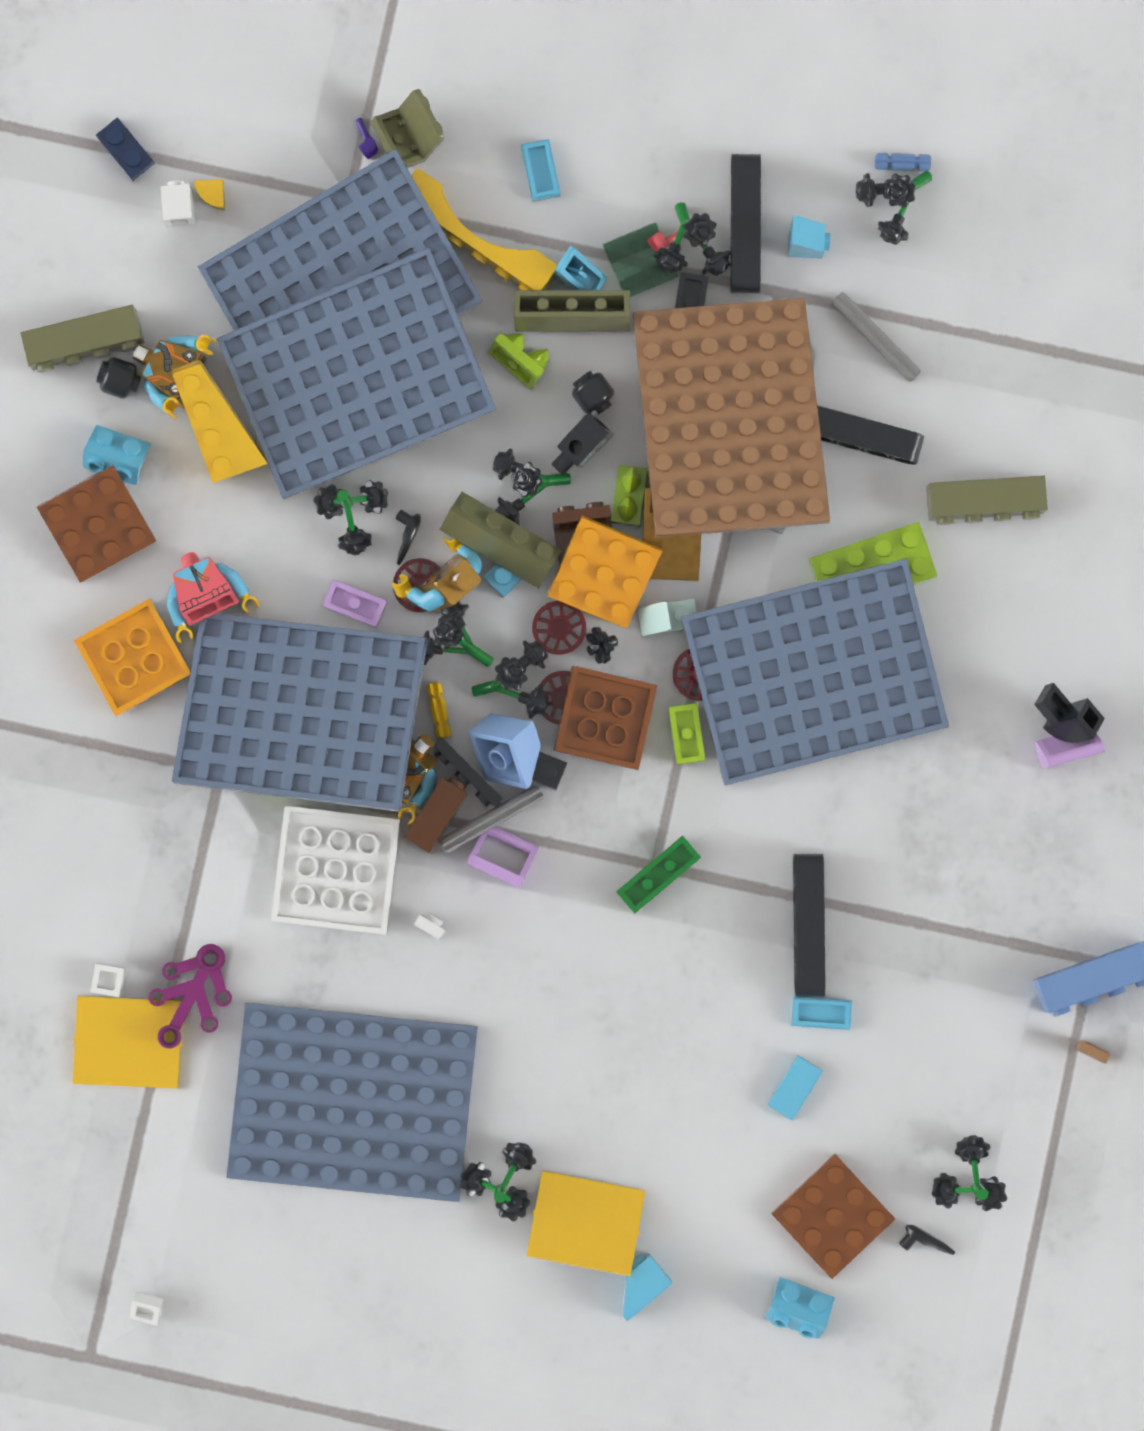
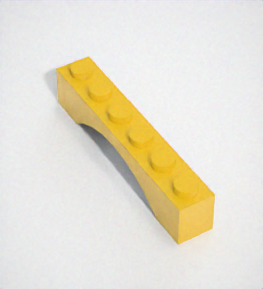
(525, 267)

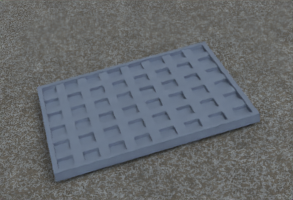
(333, 240)
(356, 373)
(815, 671)
(300, 711)
(352, 1102)

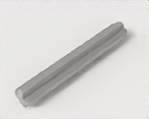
(876, 337)
(491, 819)

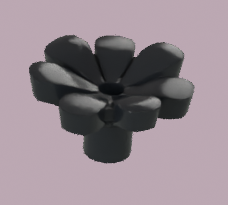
(601, 644)

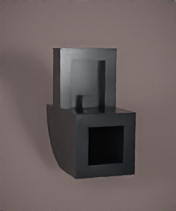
(1067, 720)

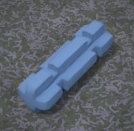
(902, 162)

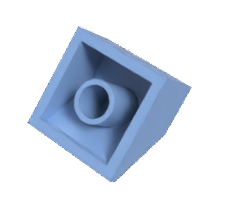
(506, 749)

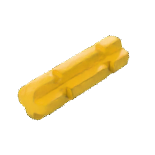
(438, 710)

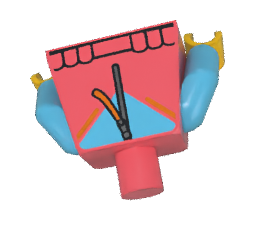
(203, 591)

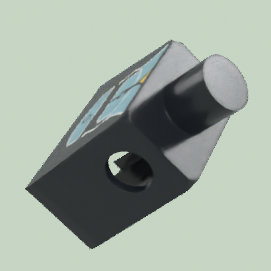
(591, 434)

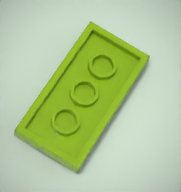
(878, 550)

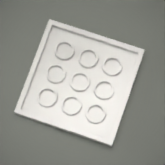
(335, 869)

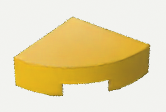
(211, 192)

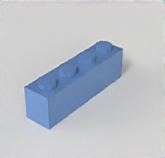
(1091, 978)

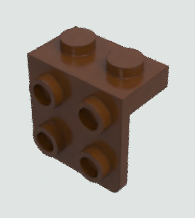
(567, 519)

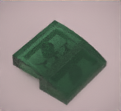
(634, 260)

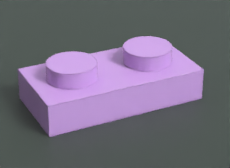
(354, 603)

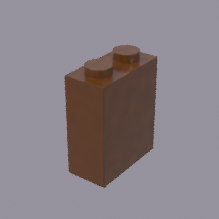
(437, 814)

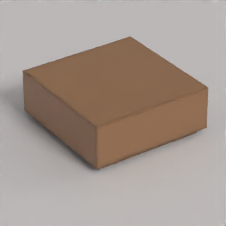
(1092, 1051)

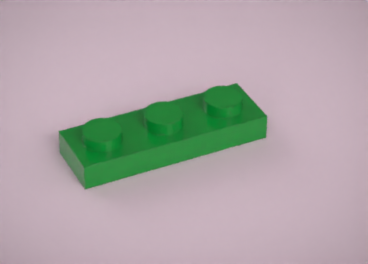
(658, 874)

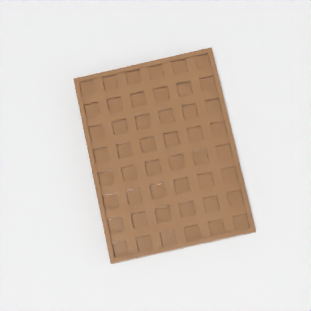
(730, 418)

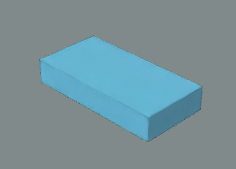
(540, 170)
(821, 1013)
(795, 1087)

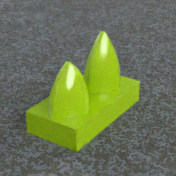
(525, 367)
(629, 495)

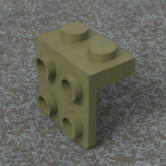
(410, 129)

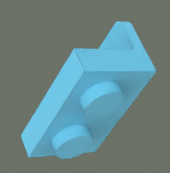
(117, 449)
(799, 1308)

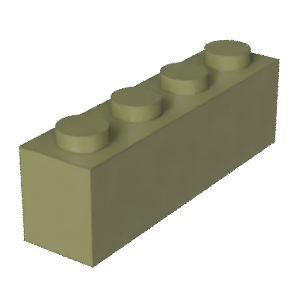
(572, 310)
(82, 338)
(986, 498)
(500, 539)

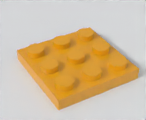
(604, 572)
(133, 657)

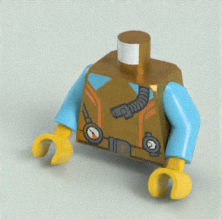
(161, 362)
(448, 583)
(419, 776)

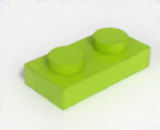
(686, 733)

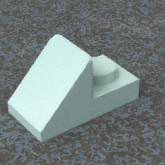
(664, 616)

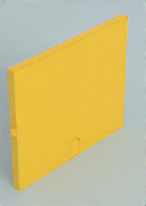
(120, 1043)
(586, 1223)

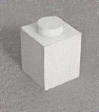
(177, 203)

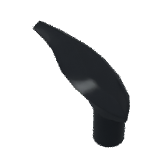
(412, 525)
(917, 1234)

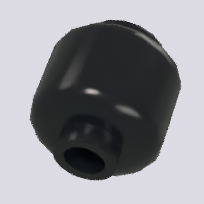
(118, 377)
(593, 392)

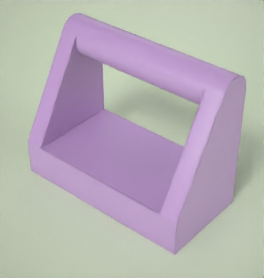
(1056, 752)
(495, 870)

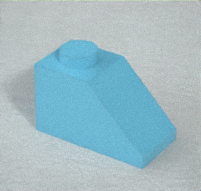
(807, 238)
(643, 1285)

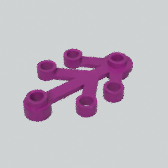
(193, 991)

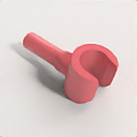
(660, 241)

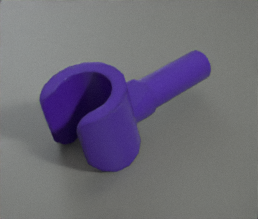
(369, 146)

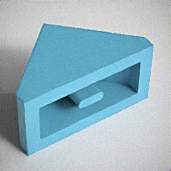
(579, 272)

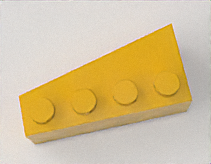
(218, 430)

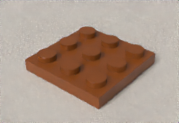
(96, 523)
(605, 717)
(833, 1216)

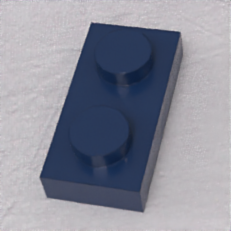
(125, 149)

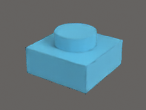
(501, 579)

